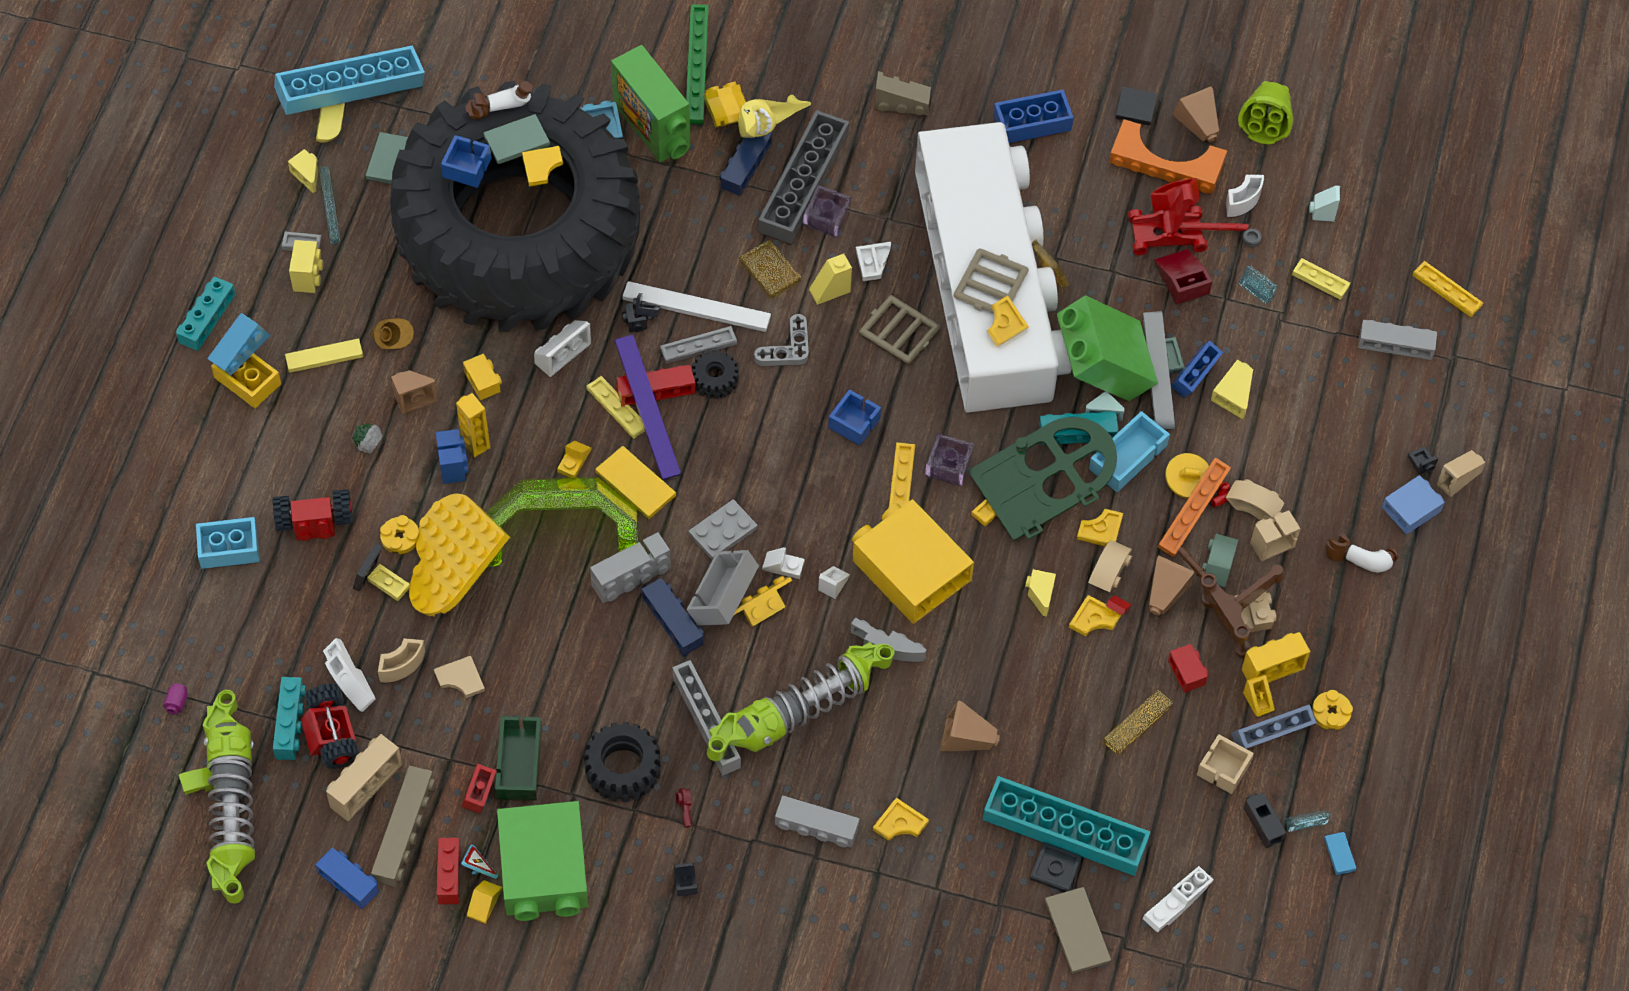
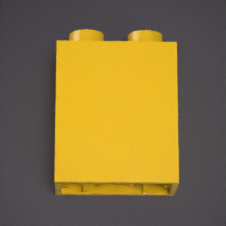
(911, 560)

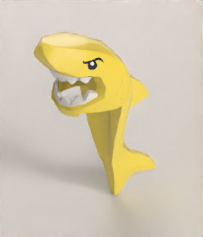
(760, 116)

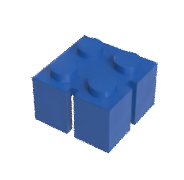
(462, 165)
(851, 421)
(452, 456)

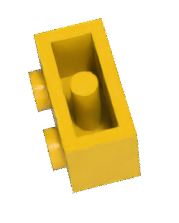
(482, 377)

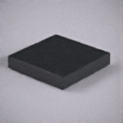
(1136, 105)
(367, 567)
(1055, 867)

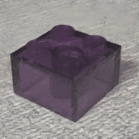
(827, 211)
(949, 459)

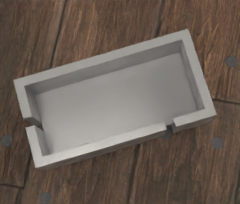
(630, 568)
(722, 587)

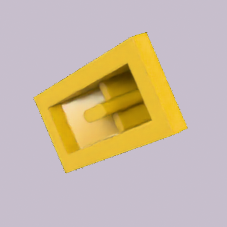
(1259, 695)
(483, 901)

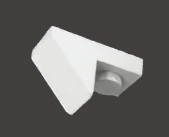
(780, 563)

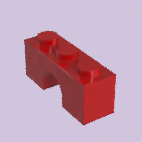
(448, 870)

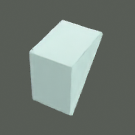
(1105, 402)

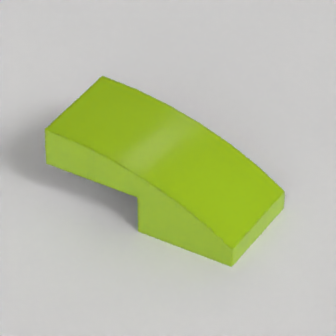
(196, 780)

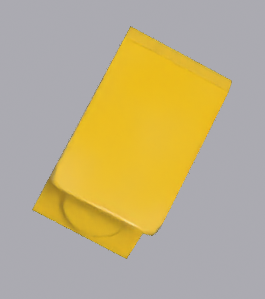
(574, 459)

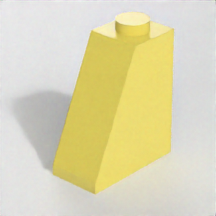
(832, 280)
(1234, 389)

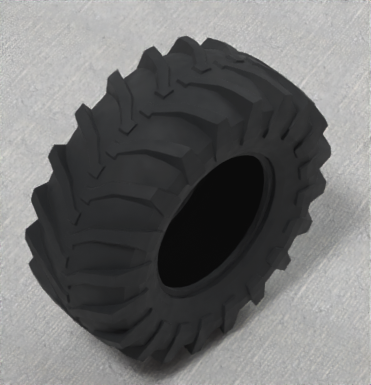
(529, 273)

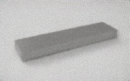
(698, 344)

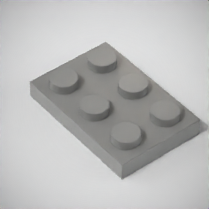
(723, 529)

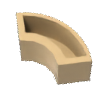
(1254, 499)
(1110, 566)
(402, 661)

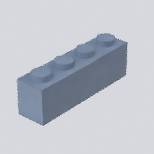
(1274, 727)

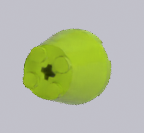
(1267, 113)

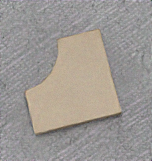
(460, 675)

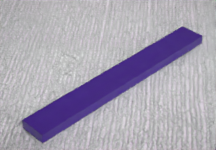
(647, 407)

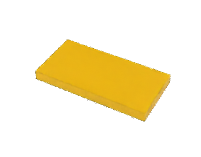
(635, 482)

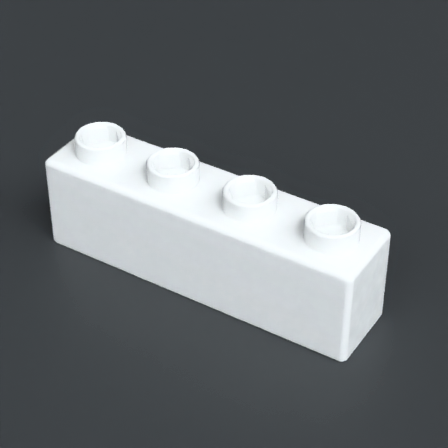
(973, 202)

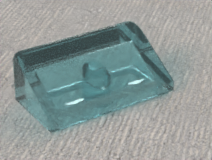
(1258, 284)
(1307, 820)

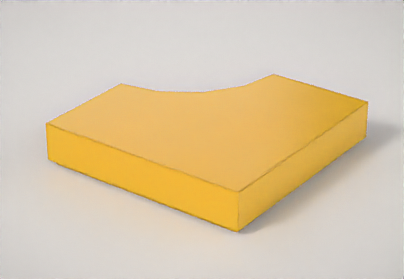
(540, 164)
(1006, 321)
(1101, 529)
(1093, 615)
(899, 820)

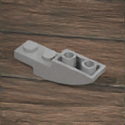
(903, 647)

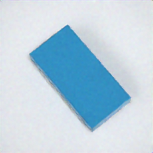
(1340, 853)

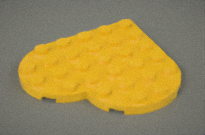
(454, 550)

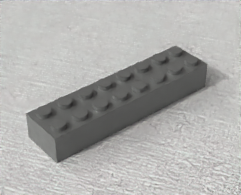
(802, 175)

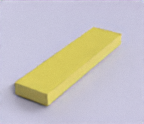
(324, 355)
(610, 401)

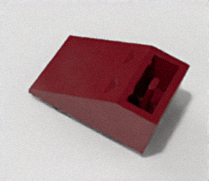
(1184, 276)

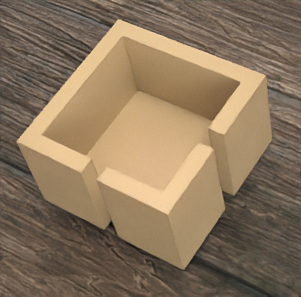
(1275, 535)
(1226, 764)

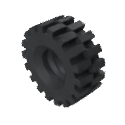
(715, 385)

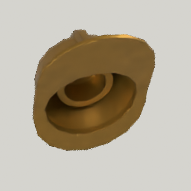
(393, 333)

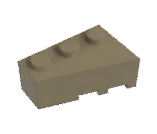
(901, 96)

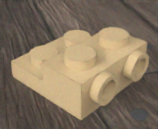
(1258, 613)

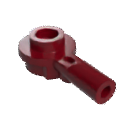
(683, 798)

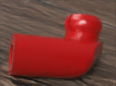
(1222, 493)

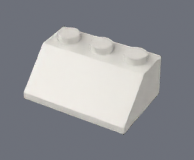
(563, 347)

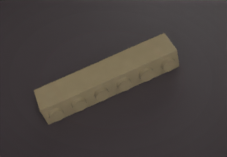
(402, 826)

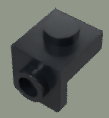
(649, 311)
(634, 324)
(1422, 460)
(685, 879)

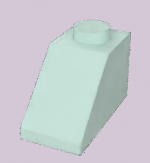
(1325, 204)

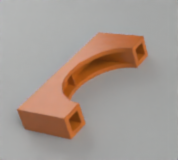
(1132, 154)

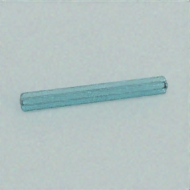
(329, 204)

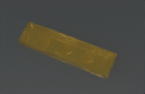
(1138, 722)

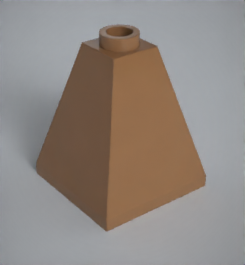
(1199, 114)
(1168, 585)
(967, 731)

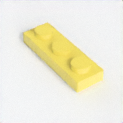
(1321, 279)

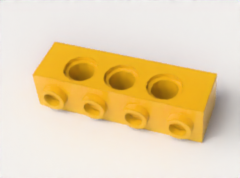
(473, 424)

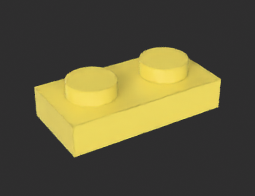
(388, 582)

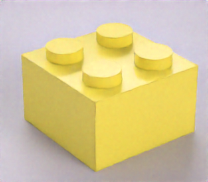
(305, 266)

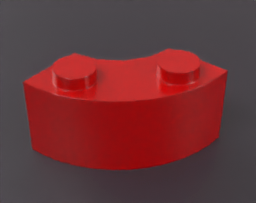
(1165, 196)

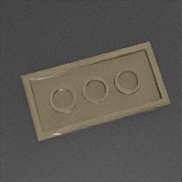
(1077, 930)

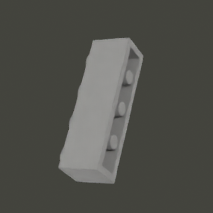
(1397, 339)
(816, 821)

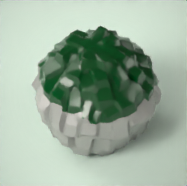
(367, 437)

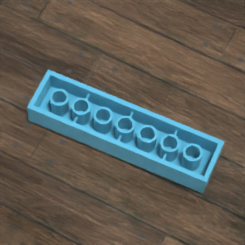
(349, 80)

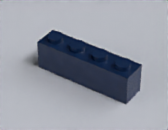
(744, 163)
(672, 616)

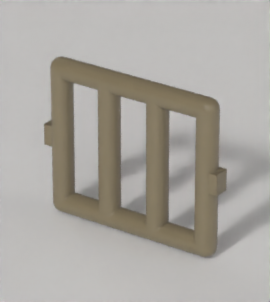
(973, 266)
(879, 340)

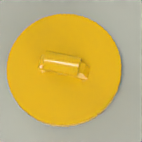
(1185, 473)

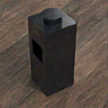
(1264, 820)

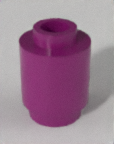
(175, 698)

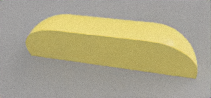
(329, 122)

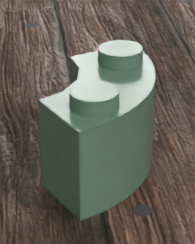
(1221, 557)

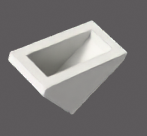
(832, 581)

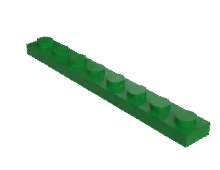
(697, 62)

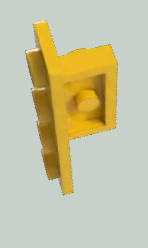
(764, 603)

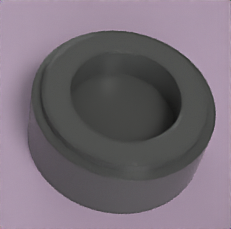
(1251, 238)

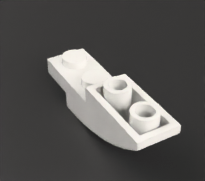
(347, 676)
(1178, 899)

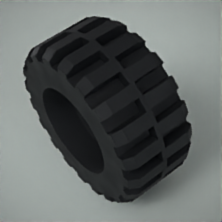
(622, 738)

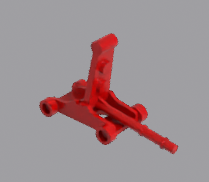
(1173, 220)

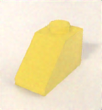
(305, 169)
(1040, 589)

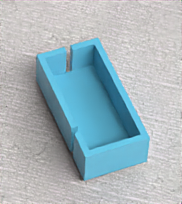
(1135, 449)

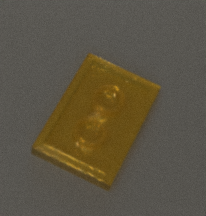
(1047, 261)
(770, 268)

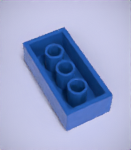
(1034, 115)

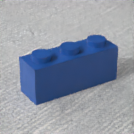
(1196, 369)
(347, 877)

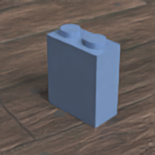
(1413, 504)

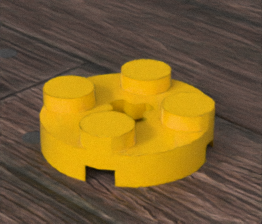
(398, 544)
(1334, 700)

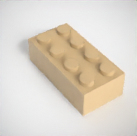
(364, 777)

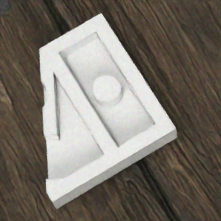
(872, 260)

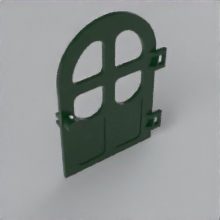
(1018, 491)

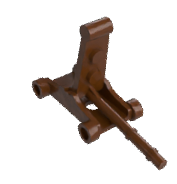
(1229, 607)

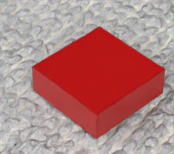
(1118, 605)

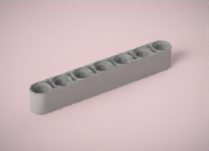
(1161, 392)

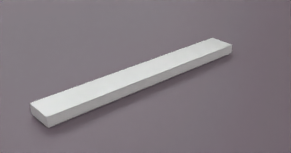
(698, 306)

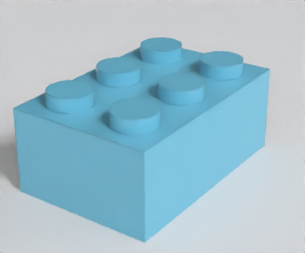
(227, 542)

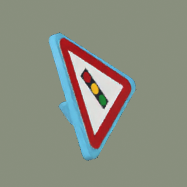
(475, 861)

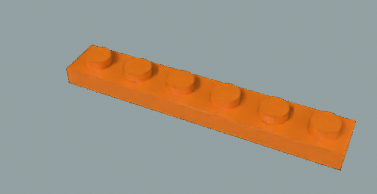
(1194, 507)

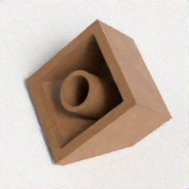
(413, 390)

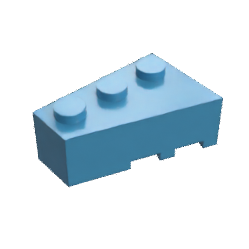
(238, 344)

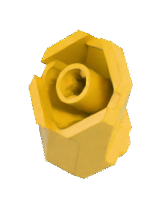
(724, 103)

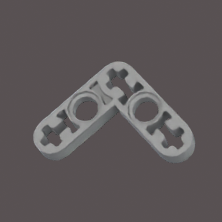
(791, 351)

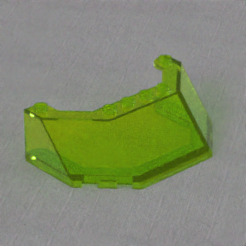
(567, 494)

